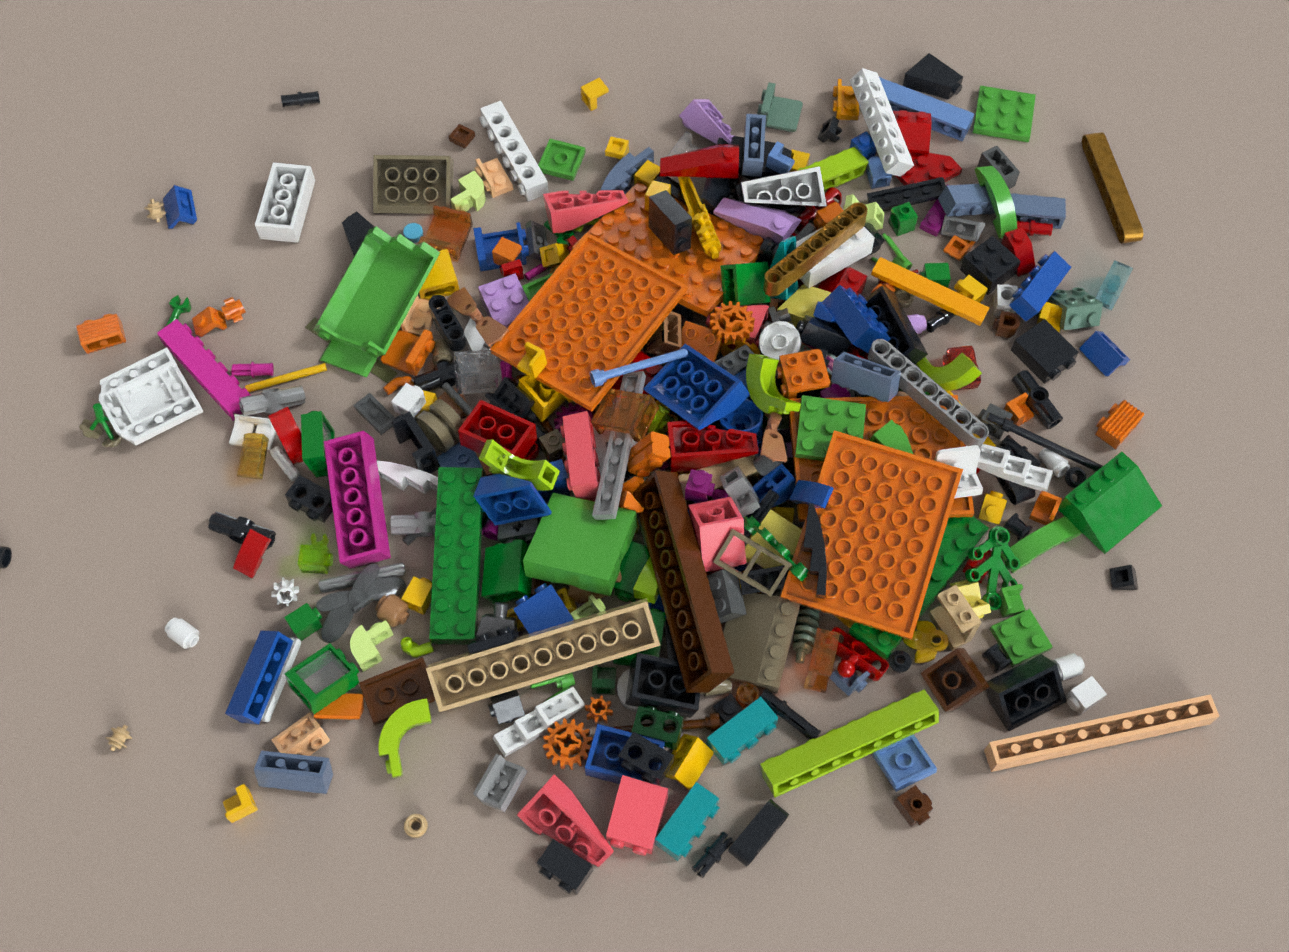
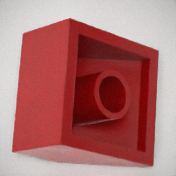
(915, 130)
(846, 278)

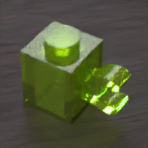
(315, 557)

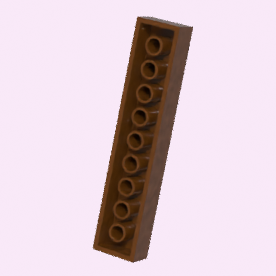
(683, 583)

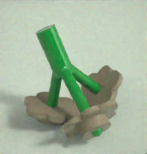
(91, 429)

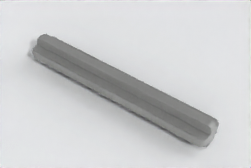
(349, 579)

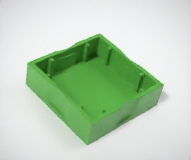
(577, 548)

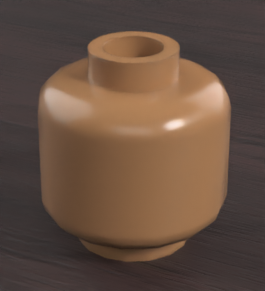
(392, 610)

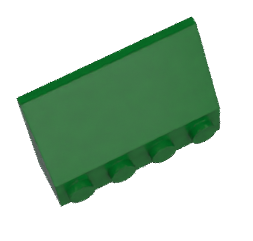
(1111, 503)

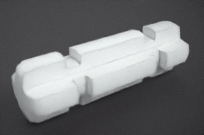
(284, 463)

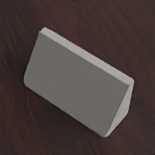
(962, 228)

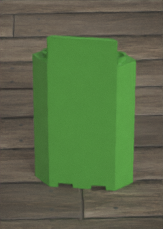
(373, 300)

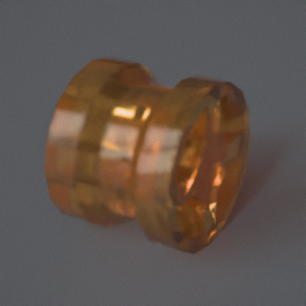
(747, 690)

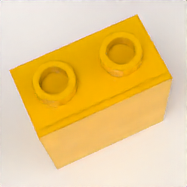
(441, 278)

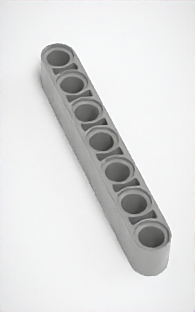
(938, 396)

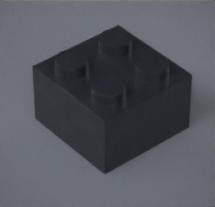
(990, 264)

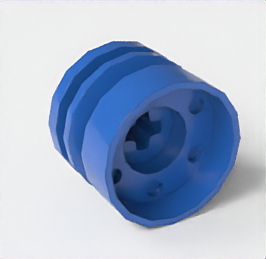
(744, 418)

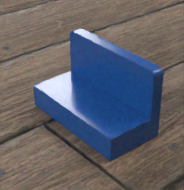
(179, 206)
(1103, 353)

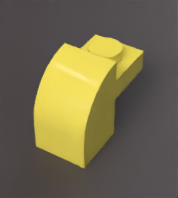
(972, 594)

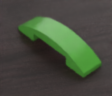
(1000, 199)
(1042, 541)

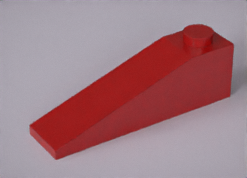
(710, 162)
(706, 447)

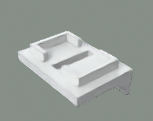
(246, 425)

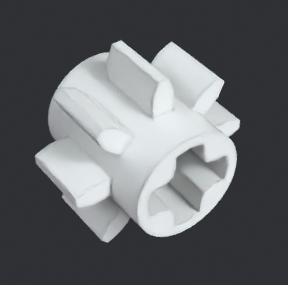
(283, 586)

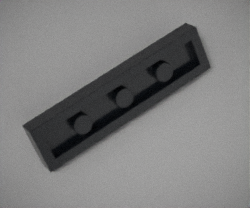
(913, 193)

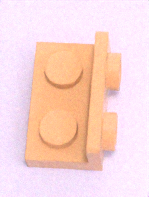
(493, 177)
(418, 317)
(302, 737)

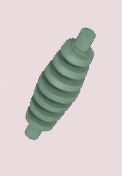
(805, 632)

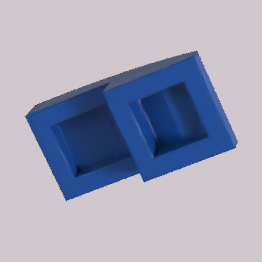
(811, 492)

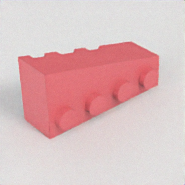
(581, 455)

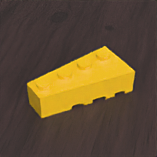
(545, 398)

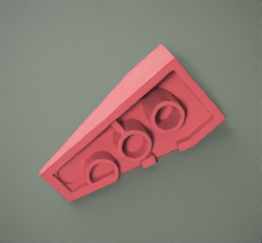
(572, 210)

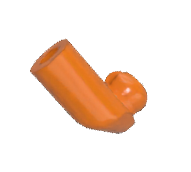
(396, 383)

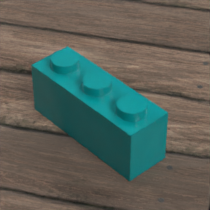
(742, 731)
(687, 822)

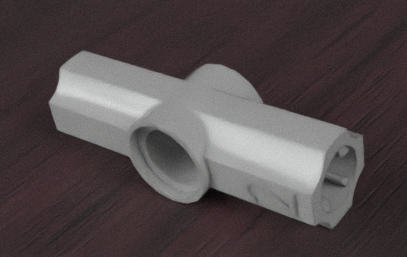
(272, 400)
(420, 524)

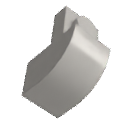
(740, 491)

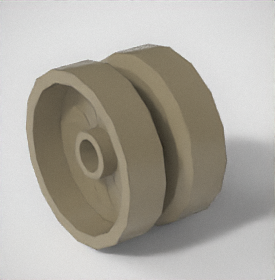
(440, 425)

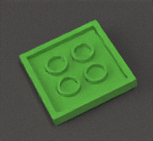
(1004, 113)
(818, 421)

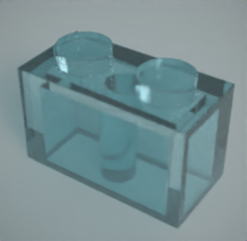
(1113, 284)

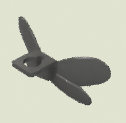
(347, 603)

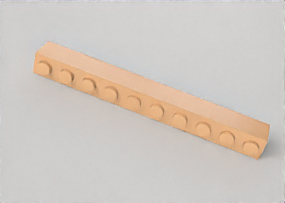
(1100, 733)

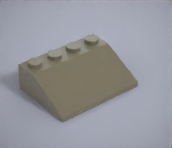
(411, 183)
(761, 640)

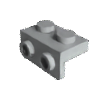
(499, 783)

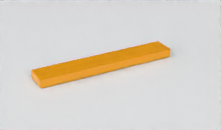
(930, 291)

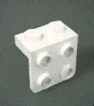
(966, 459)

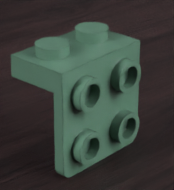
(779, 111)
(1078, 308)

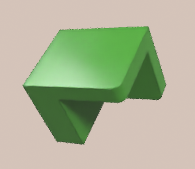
(1011, 600)

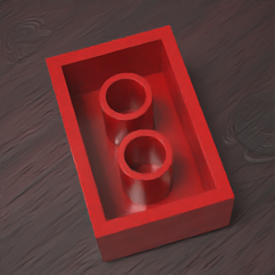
(503, 427)

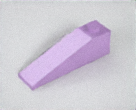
(706, 120)
(758, 219)

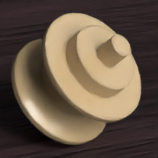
(155, 210)
(118, 738)

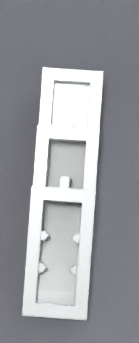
(1012, 468)
(404, 475)
(537, 722)

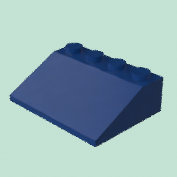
(697, 389)

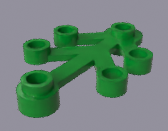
(753, 525)
(994, 564)

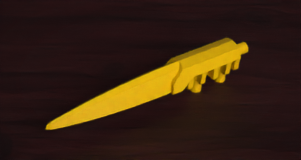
(700, 219)

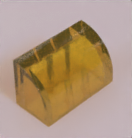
(253, 456)

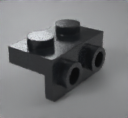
(511, 398)

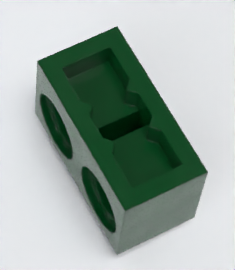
(659, 720)

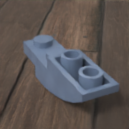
(624, 171)

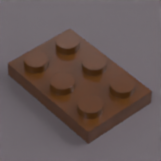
(396, 688)

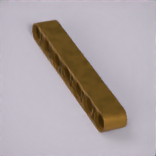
(1112, 188)
(815, 249)

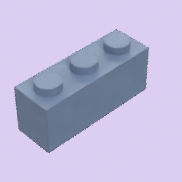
(753, 145)
(966, 200)
(1040, 209)
(865, 377)
(293, 772)

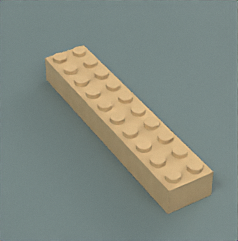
(543, 655)

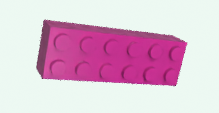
(356, 500)

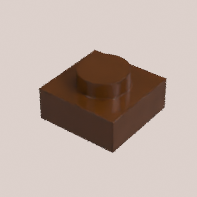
(462, 136)

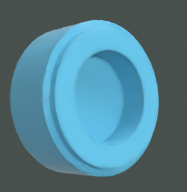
(413, 232)

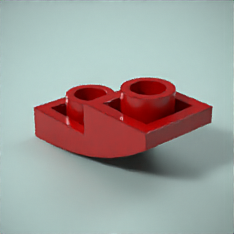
(251, 553)

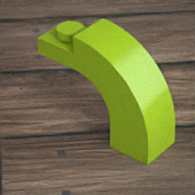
(953, 375)
(762, 386)
(540, 472)
(402, 720)

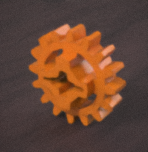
(732, 322)
(566, 752)

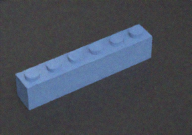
(945, 117)

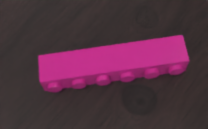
(203, 367)

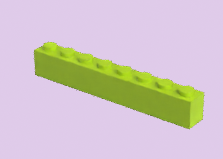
(849, 743)

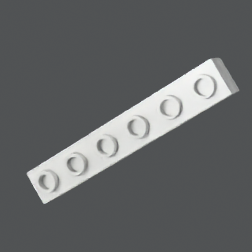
(881, 122)
(513, 151)

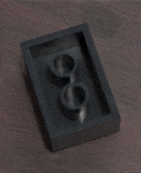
(659, 684)

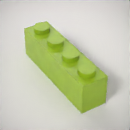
(841, 167)

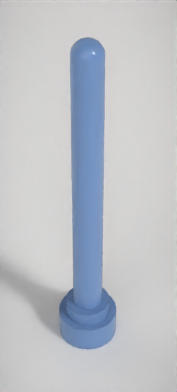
(598, 376)

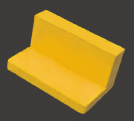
(689, 760)

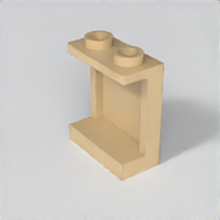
(955, 617)

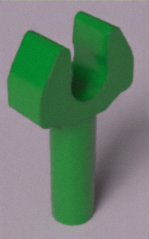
(561, 236)
(178, 309)

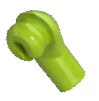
(414, 649)

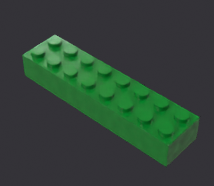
(958, 538)
(456, 557)

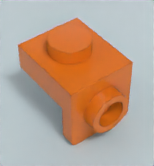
(208, 320)

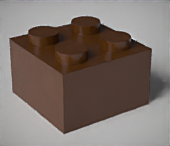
(954, 680)

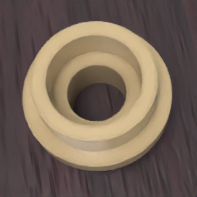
(415, 818)

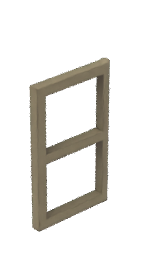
(743, 576)

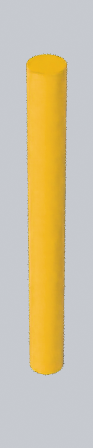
(286, 377)

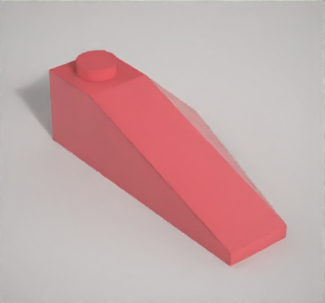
(562, 817)

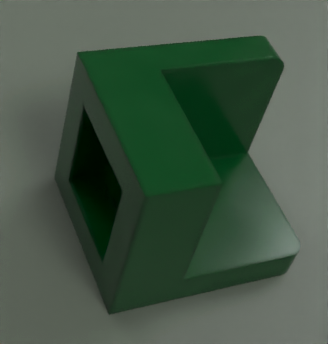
(603, 680)

